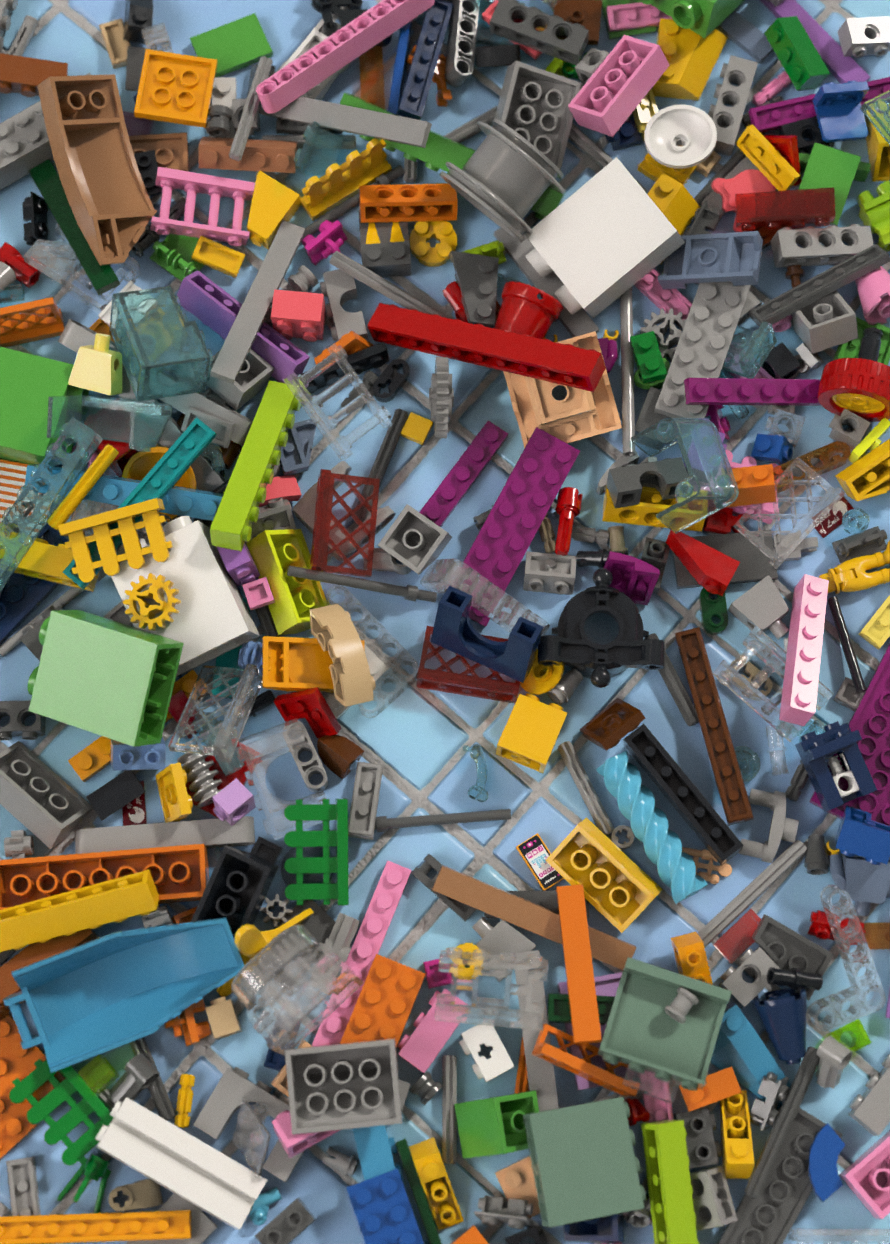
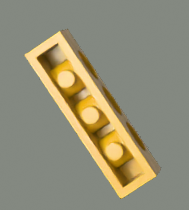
(643, 513)

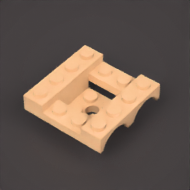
(535, 403)

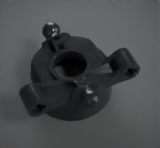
(594, 660)

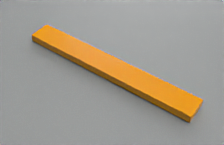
(96, 1227)

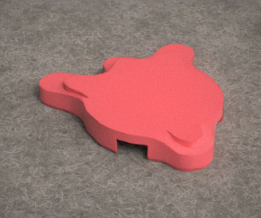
(744, 182)

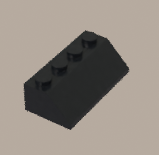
(236, 888)

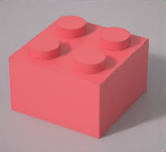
(299, 314)

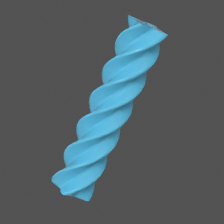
(651, 827)

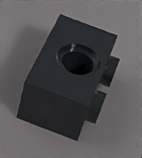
(805, 128)

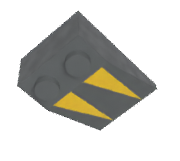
(386, 248)

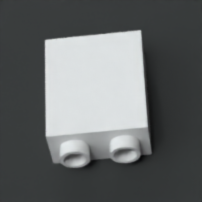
(602, 240)
(211, 607)

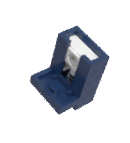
(843, 742)

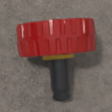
(859, 382)

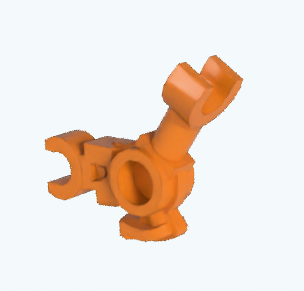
(443, 93)

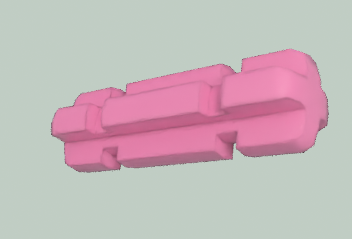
(771, 89)

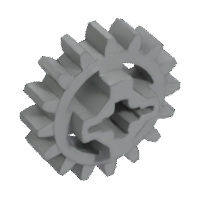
(659, 330)

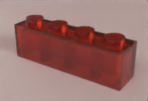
(785, 208)

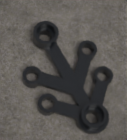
(329, 7)

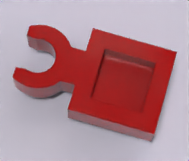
(722, 521)

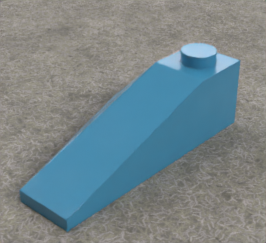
(744, 1050)

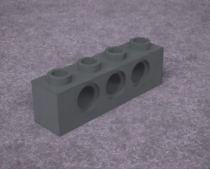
(545, 41)

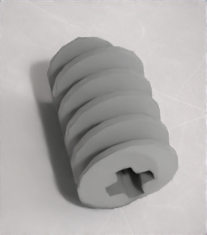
(200, 777)

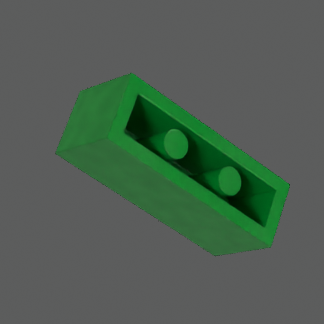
(797, 53)

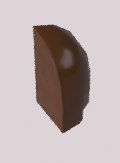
(338, 753)

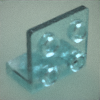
(318, 152)
(749, 350)

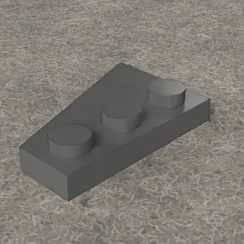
(478, 286)
(791, 949)

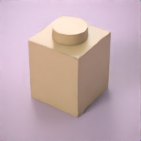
(223, 1018)

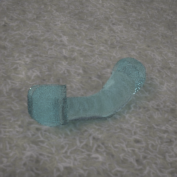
(478, 791)

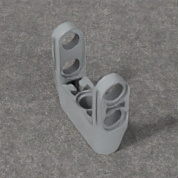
(305, 513)

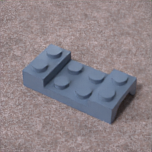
(714, 259)

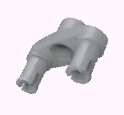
(780, 828)

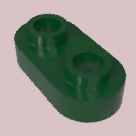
(713, 608)

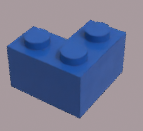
(863, 836)

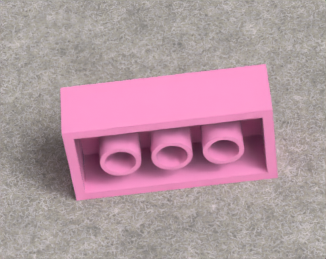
(618, 85)
(871, 1177)

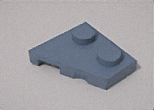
(297, 452)

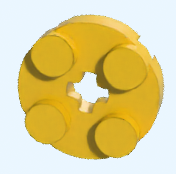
(428, 255)

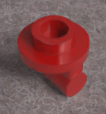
(637, 1111)

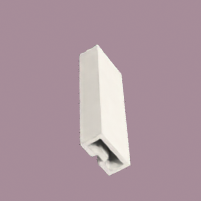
(180, 1163)

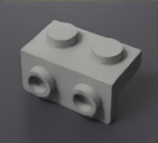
(274, 516)

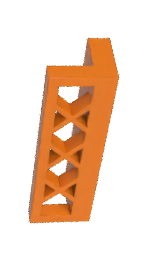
(583, 1066)

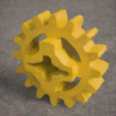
(156, 591)

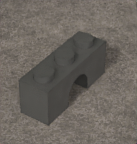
(627, 482)

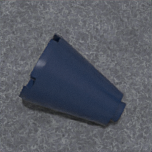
(785, 1022)

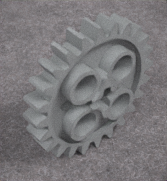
(441, 397)

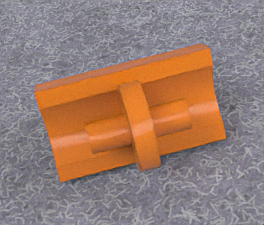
(191, 1031)

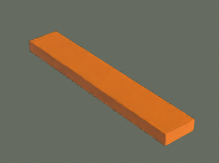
(578, 964)

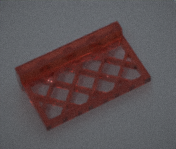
(323, 519)
(463, 683)

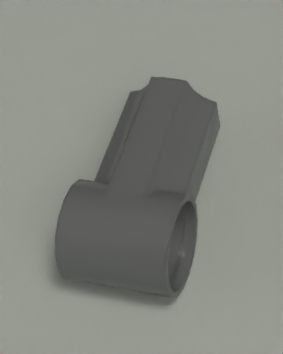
(138, 1076)

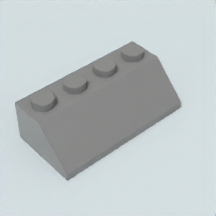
(39, 796)

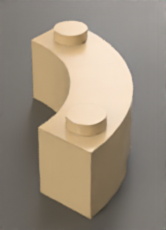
(350, 666)

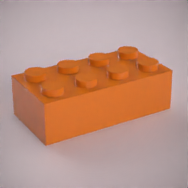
(384, 1002)

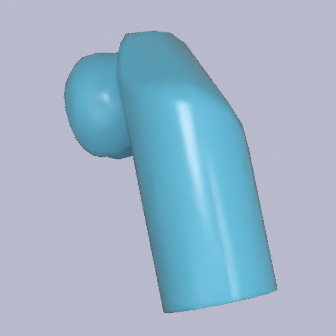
(260, 1207)

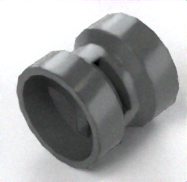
(219, 121)

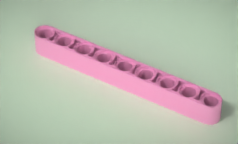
(337, 51)

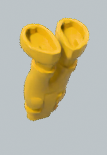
(851, 574)

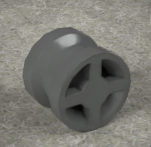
(426, 1087)

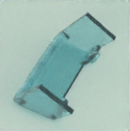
(112, 418)
(710, 478)

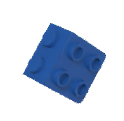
(840, 112)

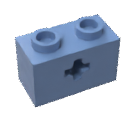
(139, 757)

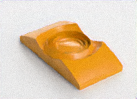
(295, 664)

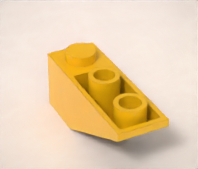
(736, 1137)
(436, 1183)

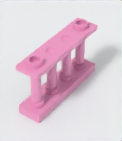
(197, 183)

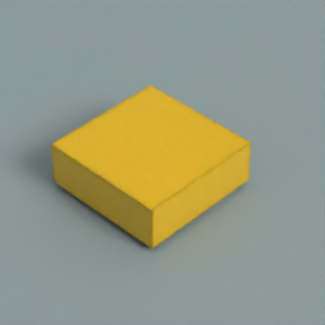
(416, 428)

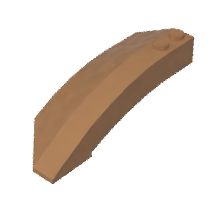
(96, 162)

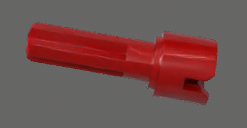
(568, 507)

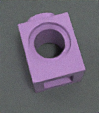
(233, 802)

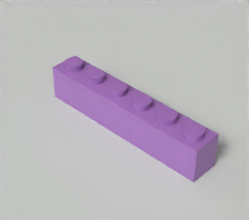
(219, 312)

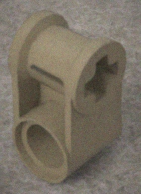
(141, 1195)

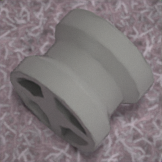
(303, 279)

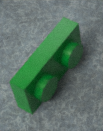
(648, 357)

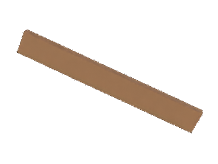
(525, 914)

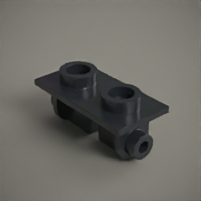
(35, 210)

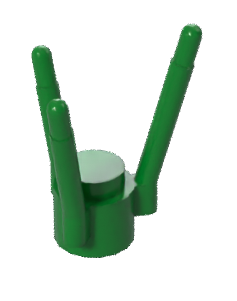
(93, 1169)

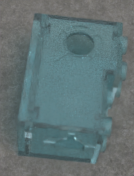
(158, 344)

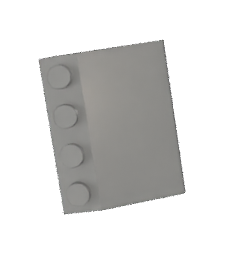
(537, 108)
(343, 1086)

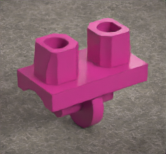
(326, 243)

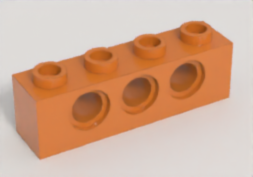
(407, 203)

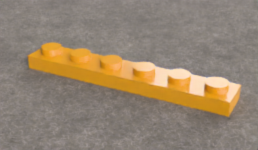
(98, 754)

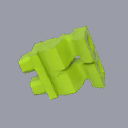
(877, 213)

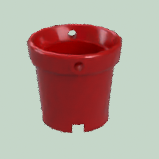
(524, 312)

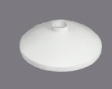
(680, 126)

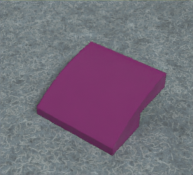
(632, 576)

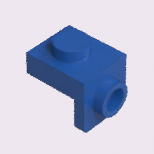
(772, 448)

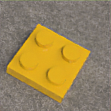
(173, 793)

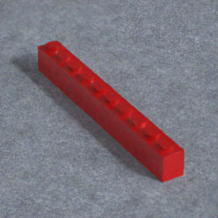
(487, 346)

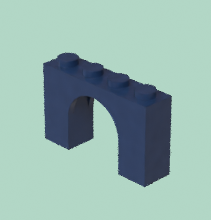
(455, 633)

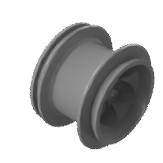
(504, 177)

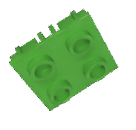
(175, 255)

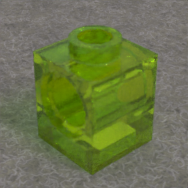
(856, 1030)
(98, 1074)

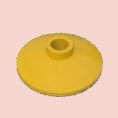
(538, 683)

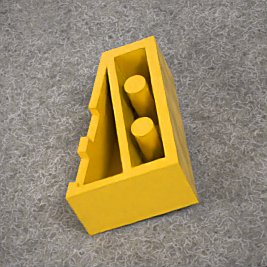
(867, 475)

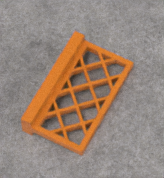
(36, 322)

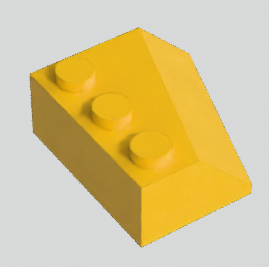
(689, 59)

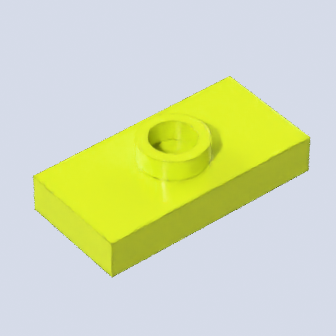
(871, 441)

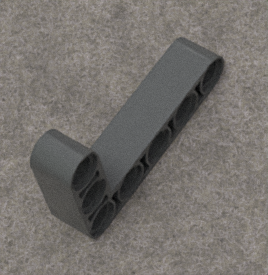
(461, 41)

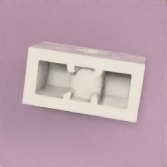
(499, 1061)

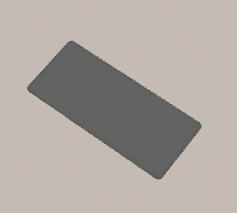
(134, 66)

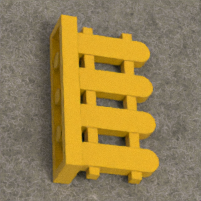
(344, 180)
(127, 529)

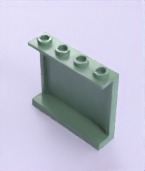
(653, 1041)
(584, 1161)

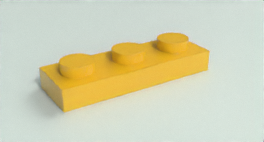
(767, 159)

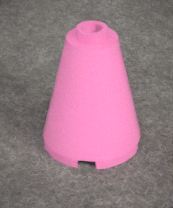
(875, 295)

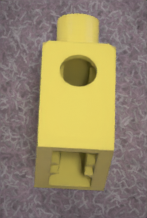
(98, 367)

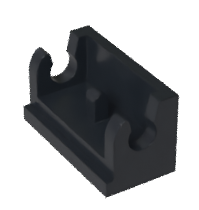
(115, 794)

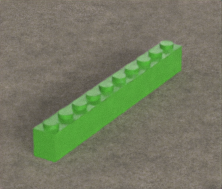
(443, 150)

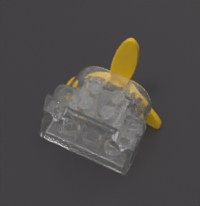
(288, 981)

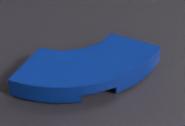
(823, 1162)

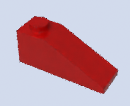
(705, 564)

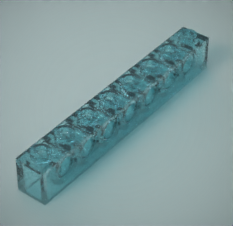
(44, 505)

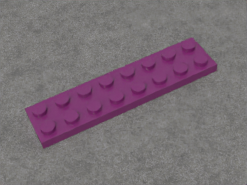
(519, 511)

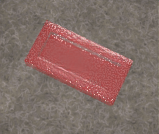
(738, 937)

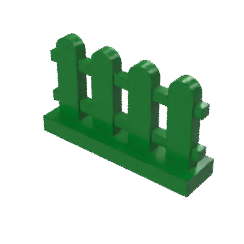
(325, 864)
(62, 1092)

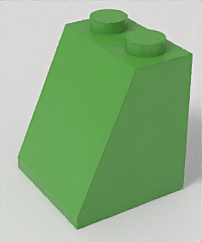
(494, 1124)

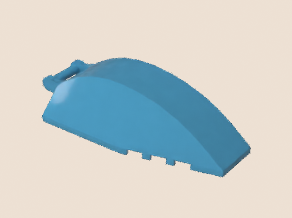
(120, 987)

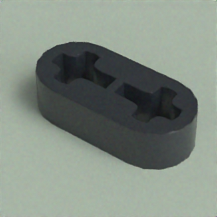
(387, 377)

